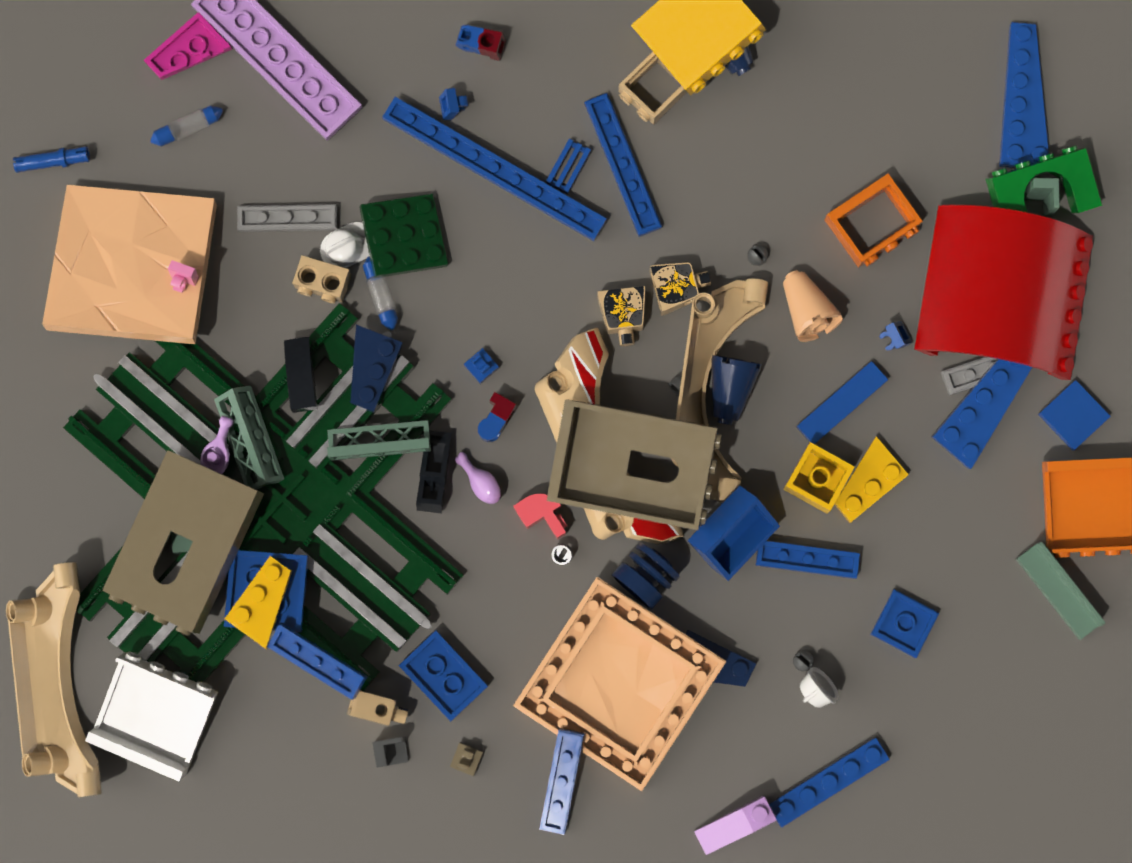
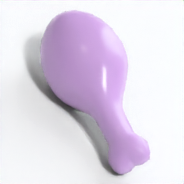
(216, 453)
(481, 481)

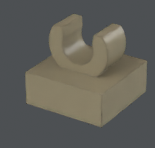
(466, 759)

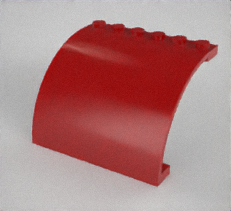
(1005, 287)

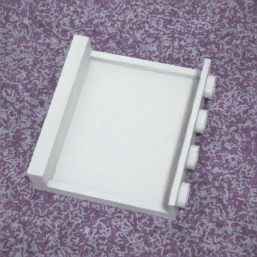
(153, 716)

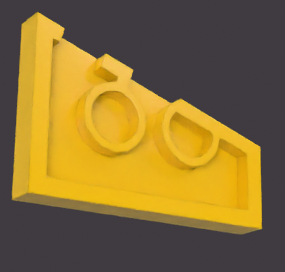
(870, 481)
(260, 602)

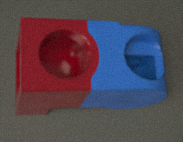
(481, 41)
(492, 426)

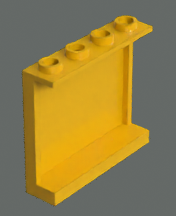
(698, 36)

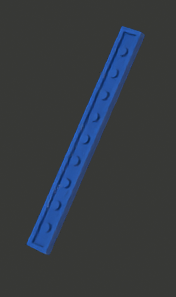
(494, 169)

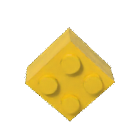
(818, 478)

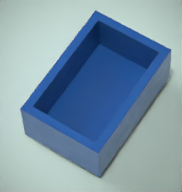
(734, 533)

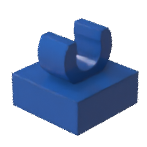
(451, 104)
(898, 335)
(481, 366)

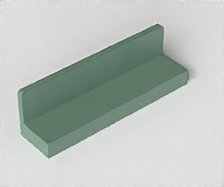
(1060, 590)

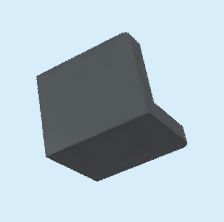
(390, 752)

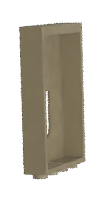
(595, 458)
(201, 508)

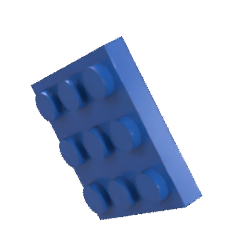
(246, 567)

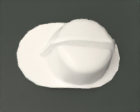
(345, 246)
(818, 688)

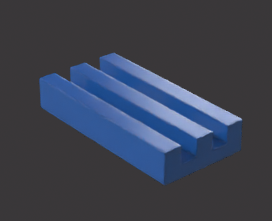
(577, 148)

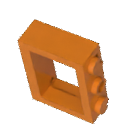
(882, 185)

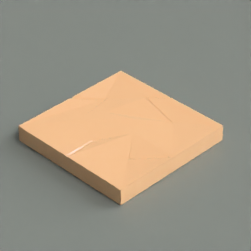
(116, 260)
(620, 682)

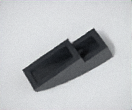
(300, 375)
(434, 473)

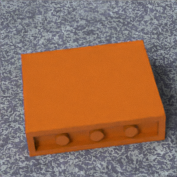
(1088, 506)

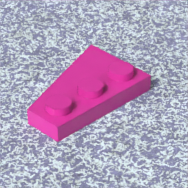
(186, 48)

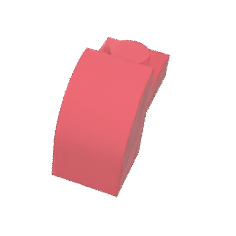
(536, 508)

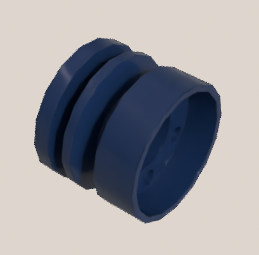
(646, 575)

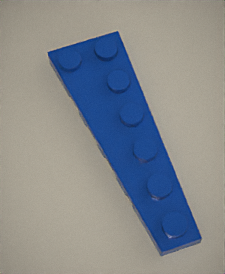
(1023, 110)
(979, 413)

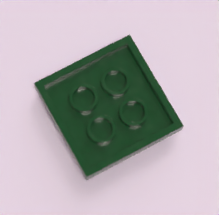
(403, 235)

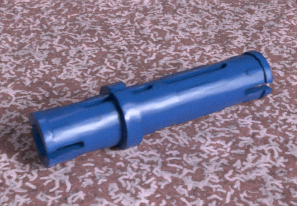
(51, 159)

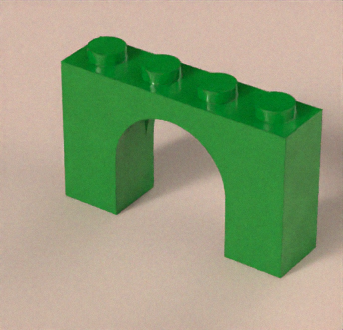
(1071, 168)

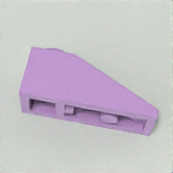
(735, 825)

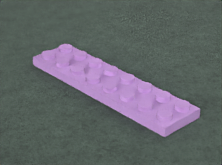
(282, 62)

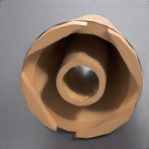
(809, 307)

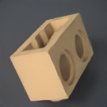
(324, 273)

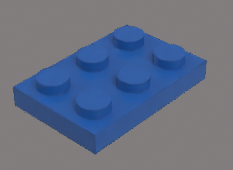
(443, 676)

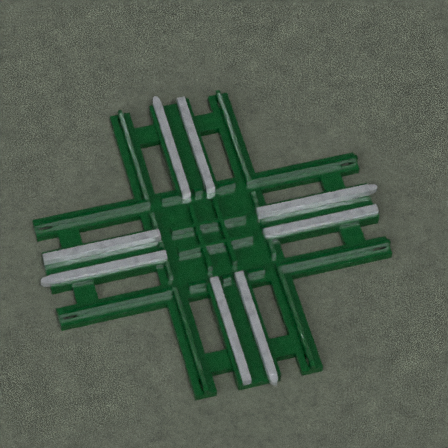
(294, 514)

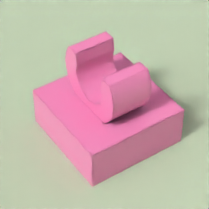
(181, 275)

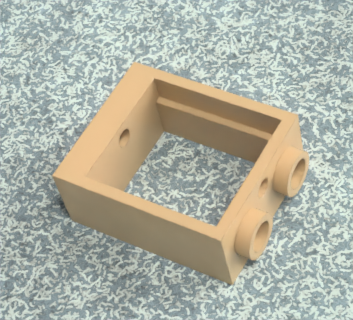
(629, 97)

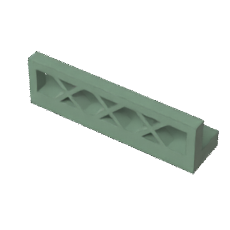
(252, 436)
(379, 448)

